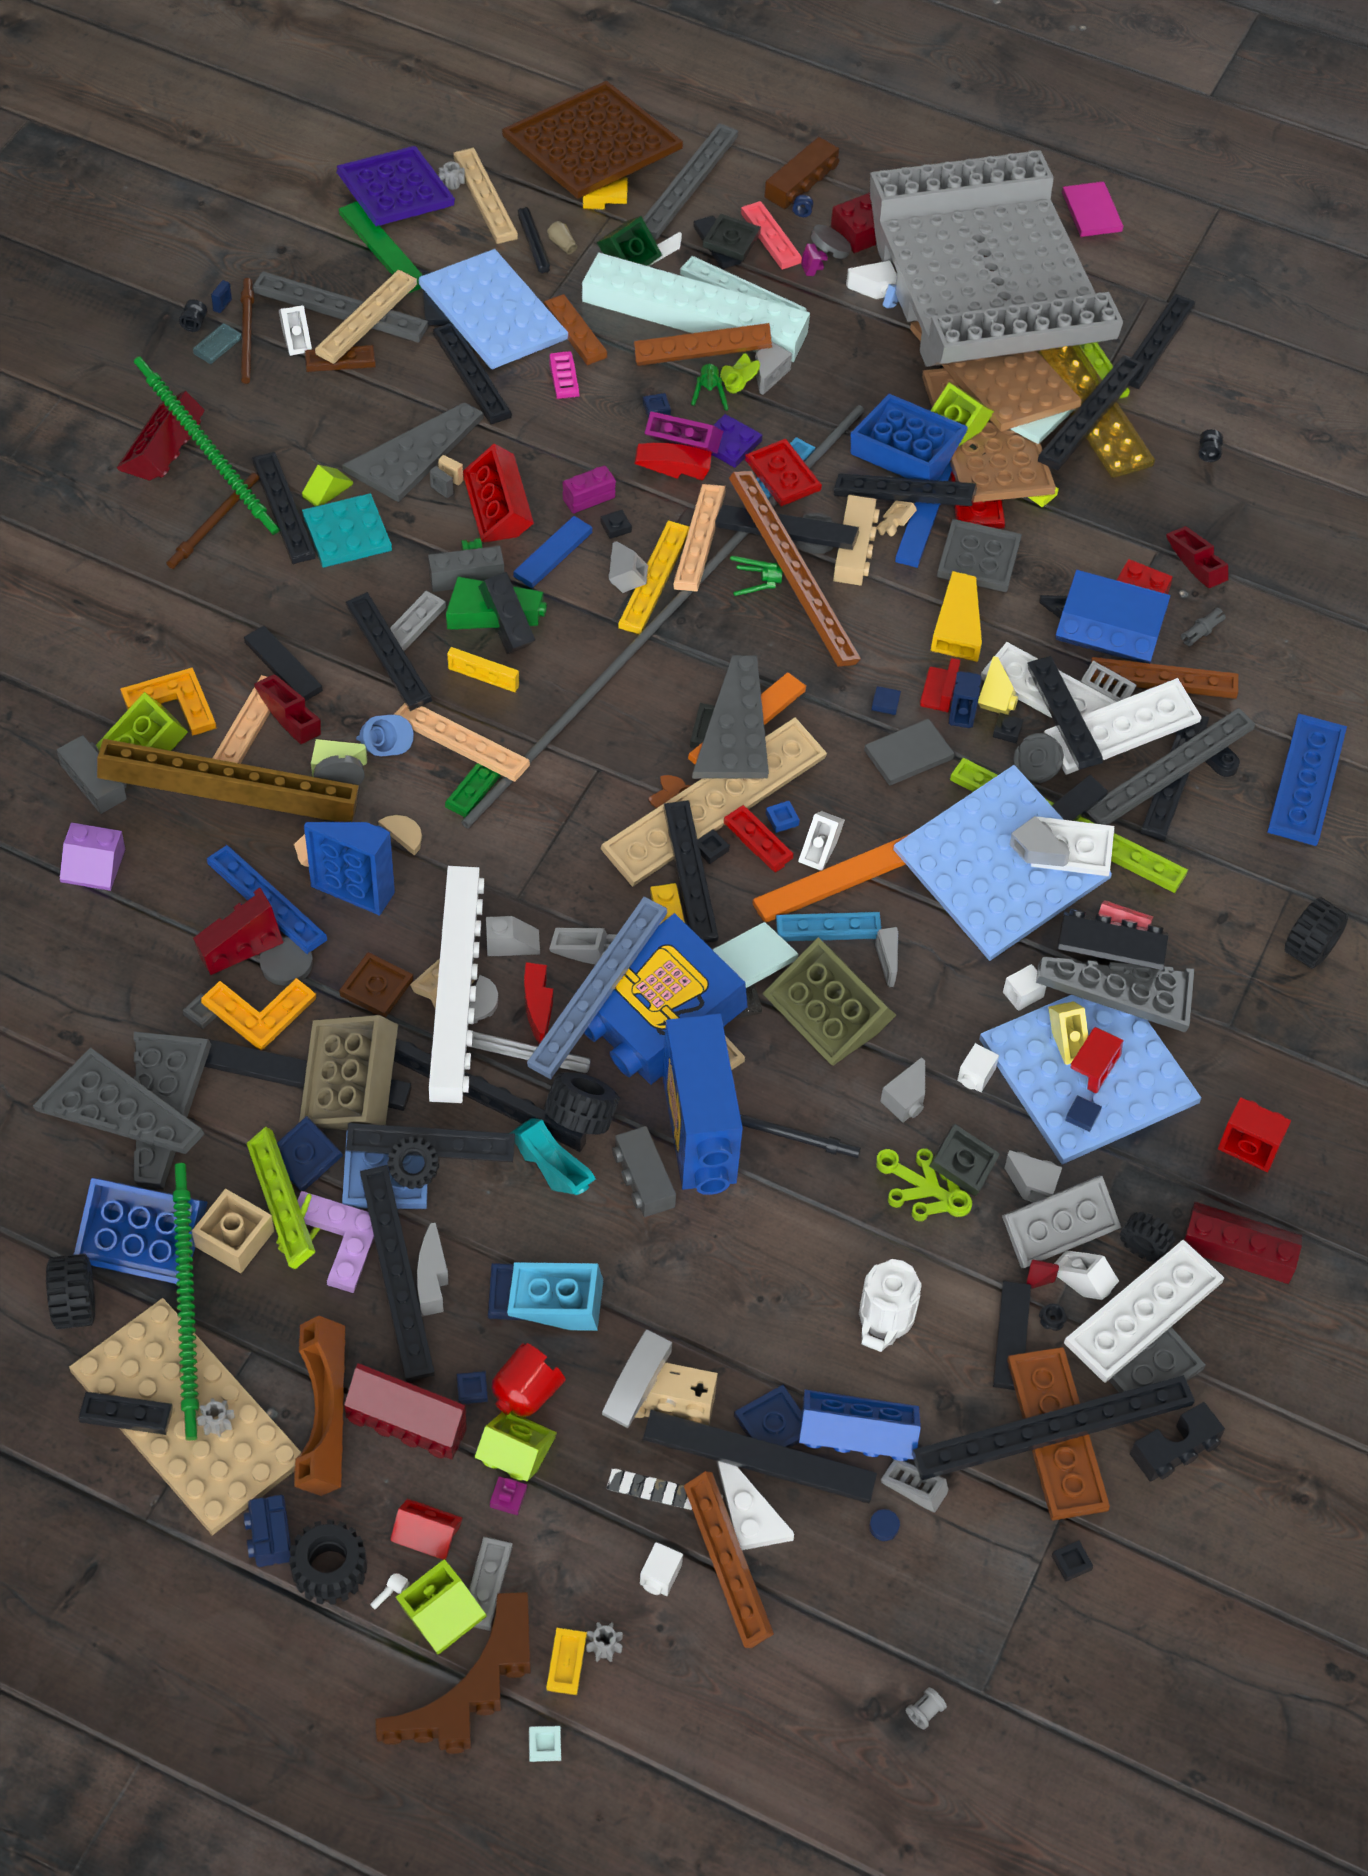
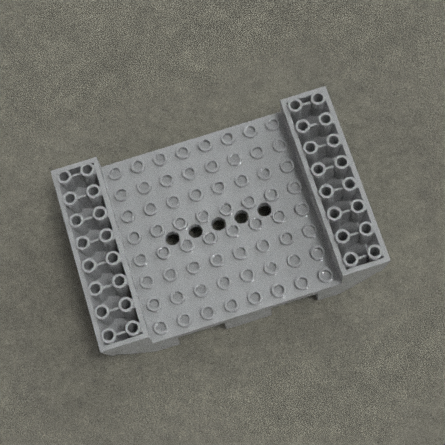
(941, 225)

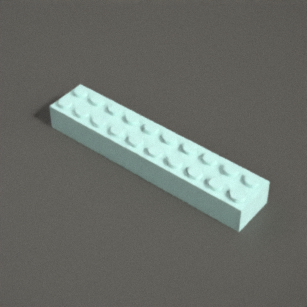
(687, 302)

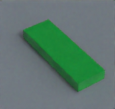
(472, 790)

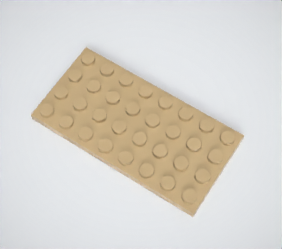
(209, 1473)

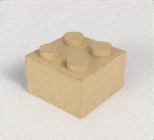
(233, 1230)

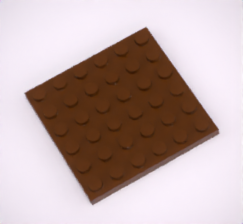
(592, 139)

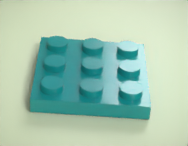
(346, 530)

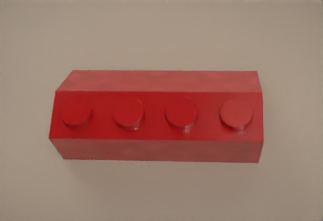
(497, 495)

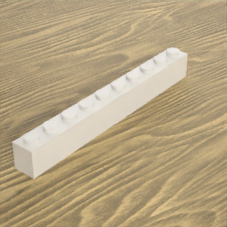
(455, 985)

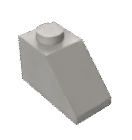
(774, 364)
(511, 937)
(906, 1092)

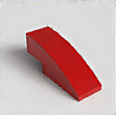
(674, 459)
(537, 999)

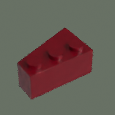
(239, 935)

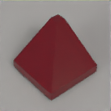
(1041, 1273)

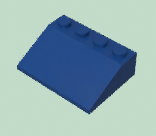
(907, 439)
(1112, 617)
(351, 862)
(132, 1229)

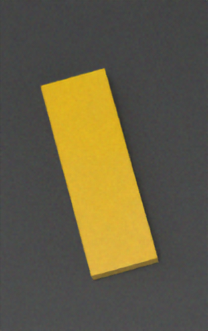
(483, 669)

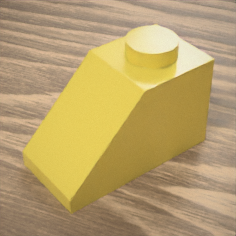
(997, 692)
(1068, 1028)

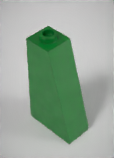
(469, 609)

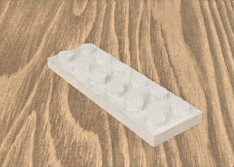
(1016, 667)
(1135, 721)
(1143, 1311)

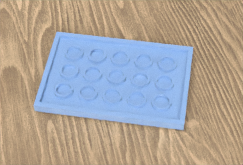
(493, 308)

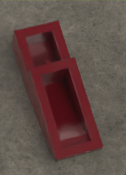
(1198, 556)
(289, 709)

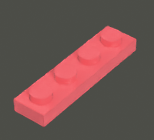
(772, 235)

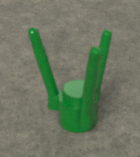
(709, 379)
(769, 572)

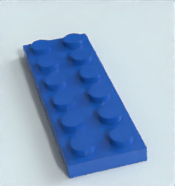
(1307, 779)

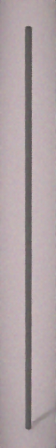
(579, 704)

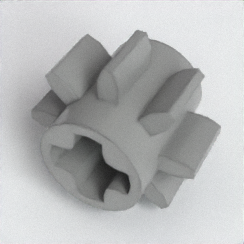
(452, 175)
(218, 1425)
(599, 1648)

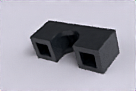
(514, 627)
(1160, 1456)

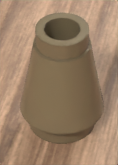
(561, 236)

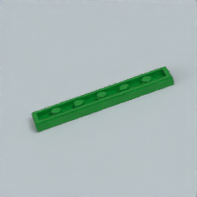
(378, 242)

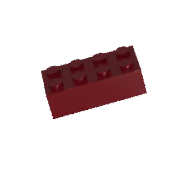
(855, 222)

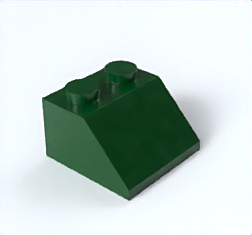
(631, 242)

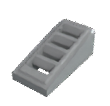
(1130, 686)
(887, 950)
(928, 1497)

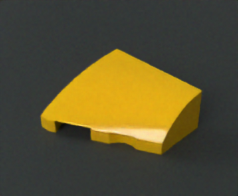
(612, 193)

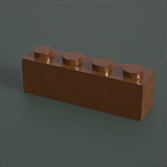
(801, 172)

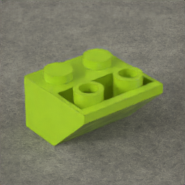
(441, 1606)

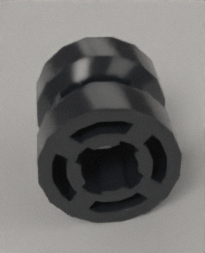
(193, 315)
(1210, 445)

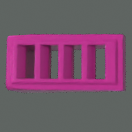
(558, 363)

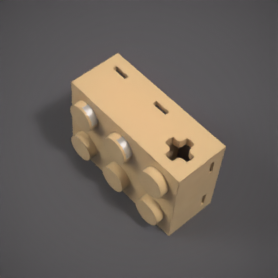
(682, 1393)

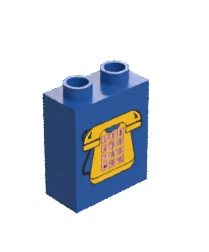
(668, 980)
(701, 1103)

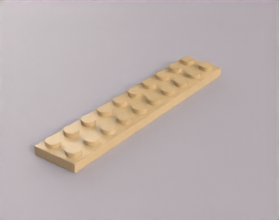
(647, 844)

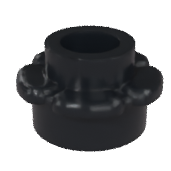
(1056, 1311)

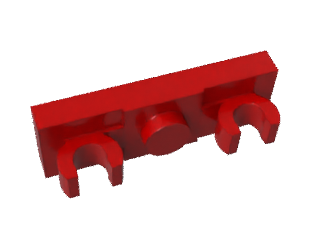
(758, 838)

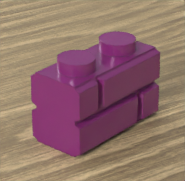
(589, 489)

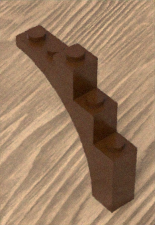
(478, 1692)

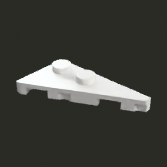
(750, 1514)

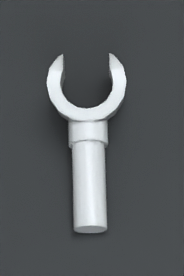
(395, 1583)

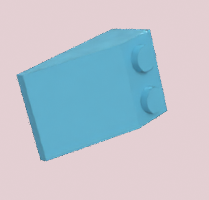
(557, 1294)

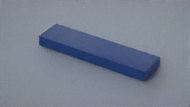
(552, 552)

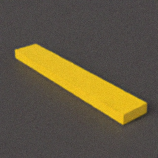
(659, 569)

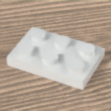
(1088, 846)

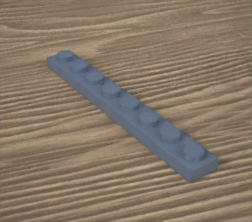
(597, 988)

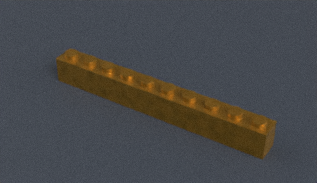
(226, 781)

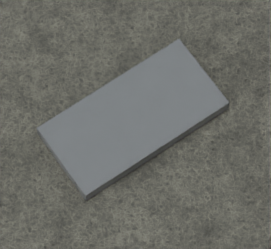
(1061, 1221)

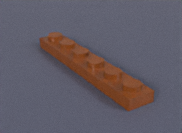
(703, 344)
(1152, 675)
(728, 1560)

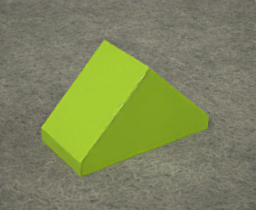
(325, 485)

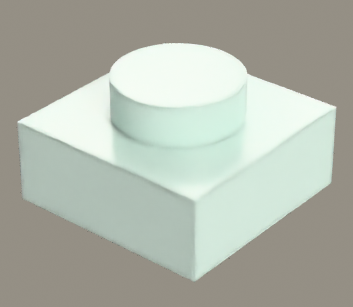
(545, 1743)

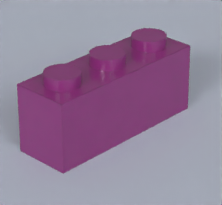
(683, 432)

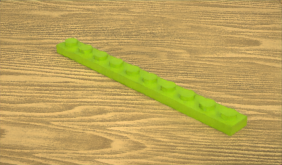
(1124, 852)

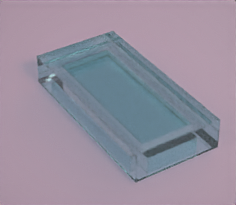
(217, 343)

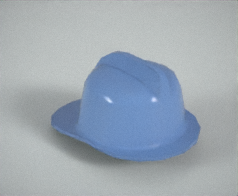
(386, 735)

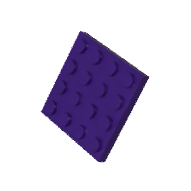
(395, 185)

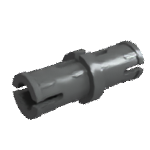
(1203, 626)

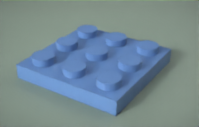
(353, 1189)

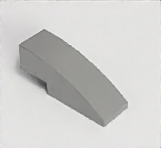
(581, 943)
(431, 1273)
(637, 1378)

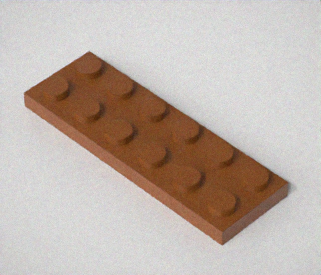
(1069, 1467)

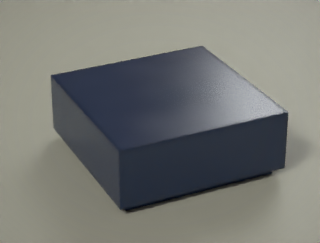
(221, 296)
(657, 403)
(886, 700)
(1083, 1113)
(472, 1387)

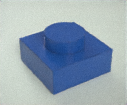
(782, 816)

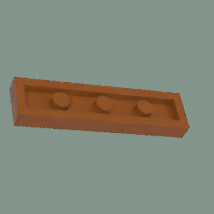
(579, 333)

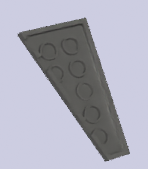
(408, 458)
(736, 732)
(1130, 988)
(171, 1070)
(110, 1100)

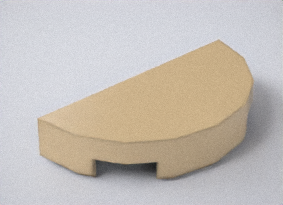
(403, 831)

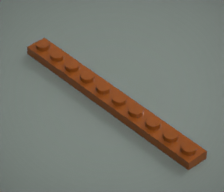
(794, 569)

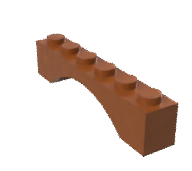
(323, 1350)

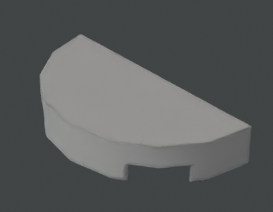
(486, 999)

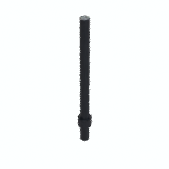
(831, 1145)

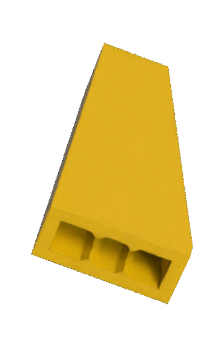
(959, 620)

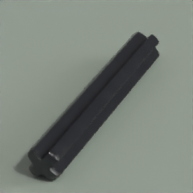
(534, 240)

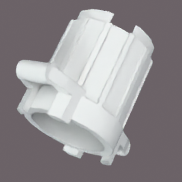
(888, 1303)

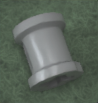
(926, 1708)

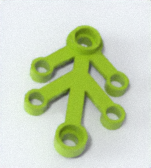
(924, 1187)

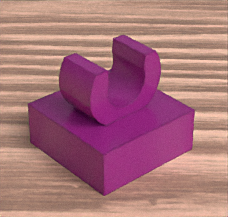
(812, 259)
(508, 1495)

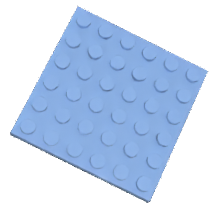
(978, 875)
(1137, 1093)

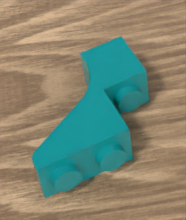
(557, 1165)

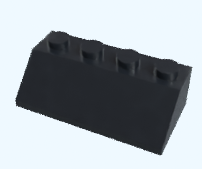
(1113, 939)

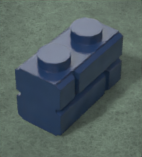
(965, 699)
(269, 1531)

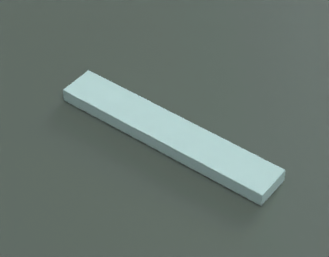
(707, 273)

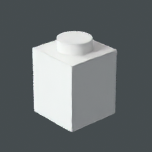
(1022, 988)
(978, 1068)
(661, 1569)

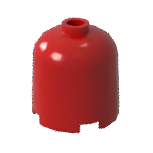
(525, 1382)

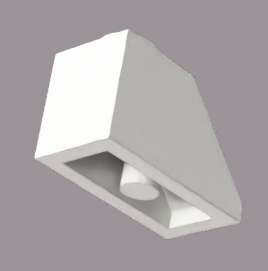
(872, 279)
(295, 329)
(821, 840)
(1087, 1274)

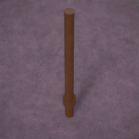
(247, 300)
(185, 549)

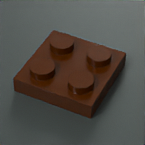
(376, 985)

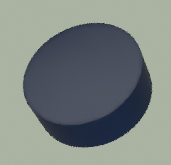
(884, 1525)

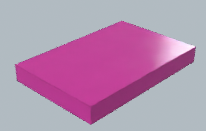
(1092, 209)

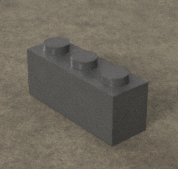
(471, 564)
(80, 763)
(644, 1172)

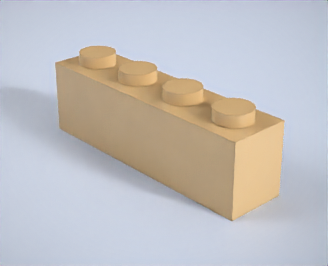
(852, 564)

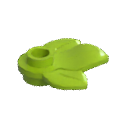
(739, 374)

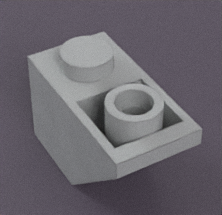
(626, 568)
(1038, 845)
(1032, 1176)

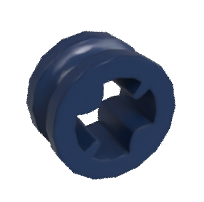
(803, 211)

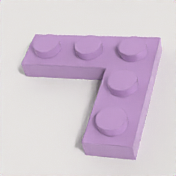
(357, 1239)

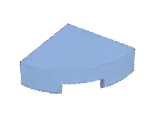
(890, 298)

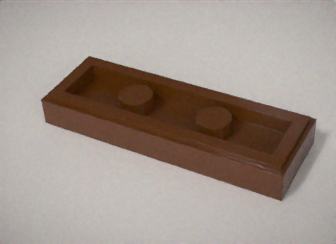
(354, 358)

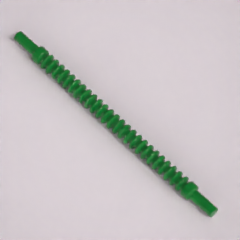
(258, 510)
(189, 1404)

